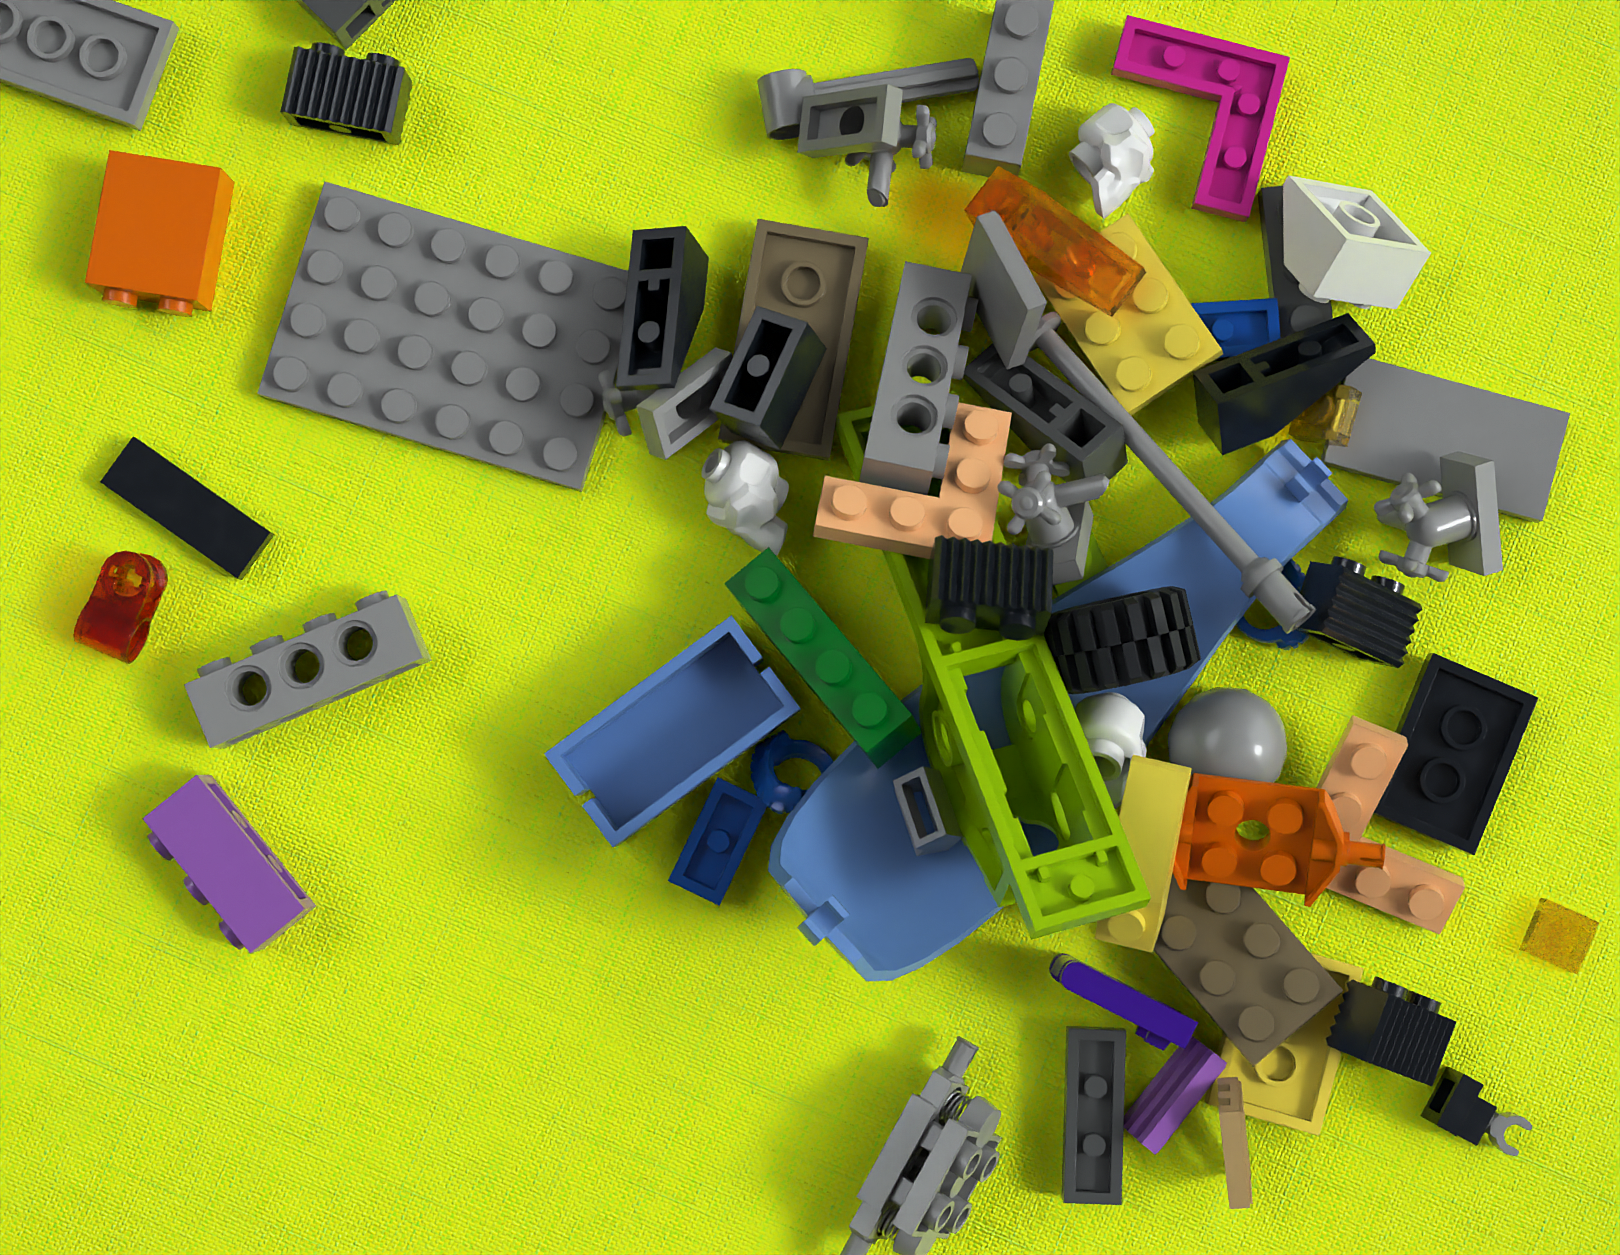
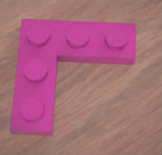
(1236, 76)

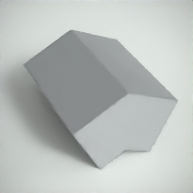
(939, 806)

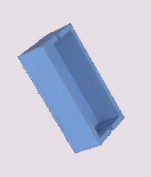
(672, 732)

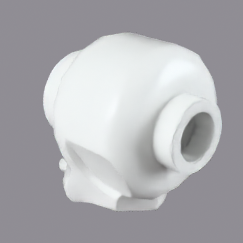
(1114, 155)
(746, 494)
(1114, 735)

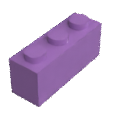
(227, 864)

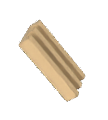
(1234, 1142)

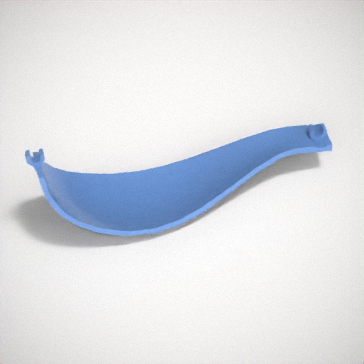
(846, 842)

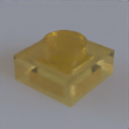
(1329, 418)

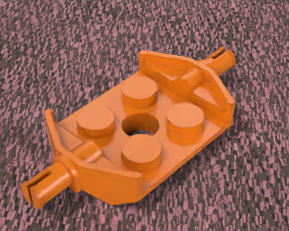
(1294, 857)

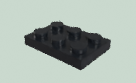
(1458, 752)

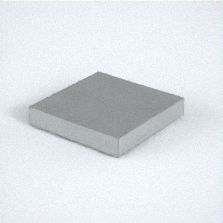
(1005, 289)

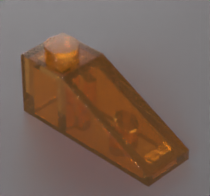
(1058, 242)

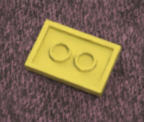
(1152, 336)
(1297, 1076)

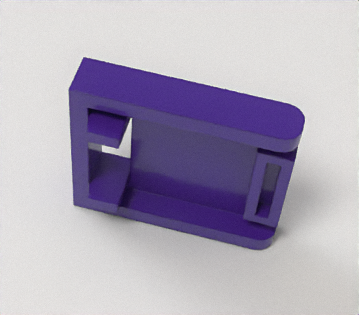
(1156, 1021)

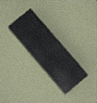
(187, 508)

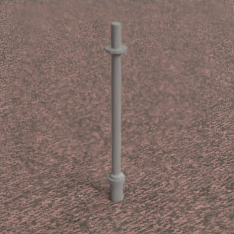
(1259, 574)

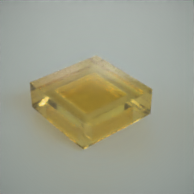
(1558, 936)

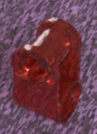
(119, 613)

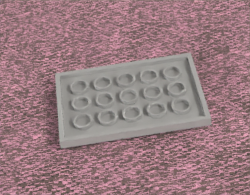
(449, 336)

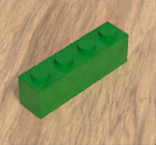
(823, 658)

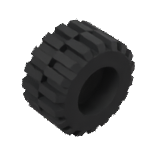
(1123, 640)

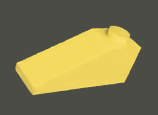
(1152, 823)

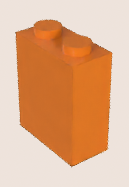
(159, 233)

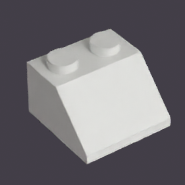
(1347, 245)

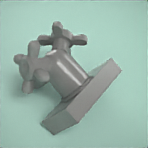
(866, 127)
(670, 415)
(1053, 513)
(1461, 519)

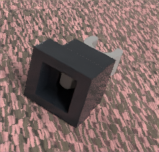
(1462, 1113)

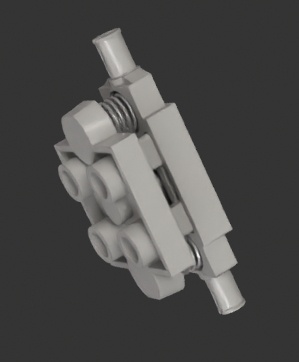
(929, 1164)

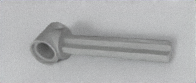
(784, 90)

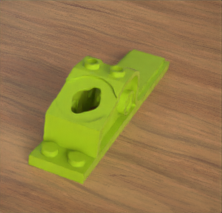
(1038, 780)

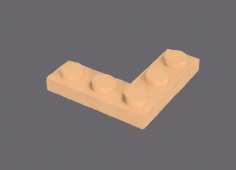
(911, 521)
(1355, 784)

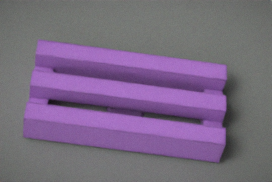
(1173, 1094)

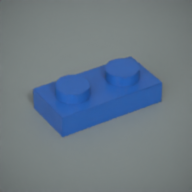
(1240, 323)
(718, 841)

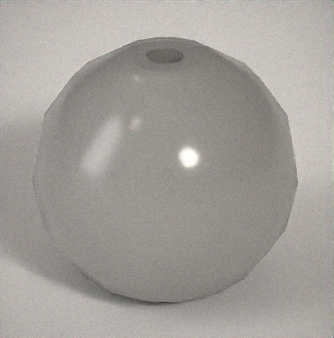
(1229, 736)

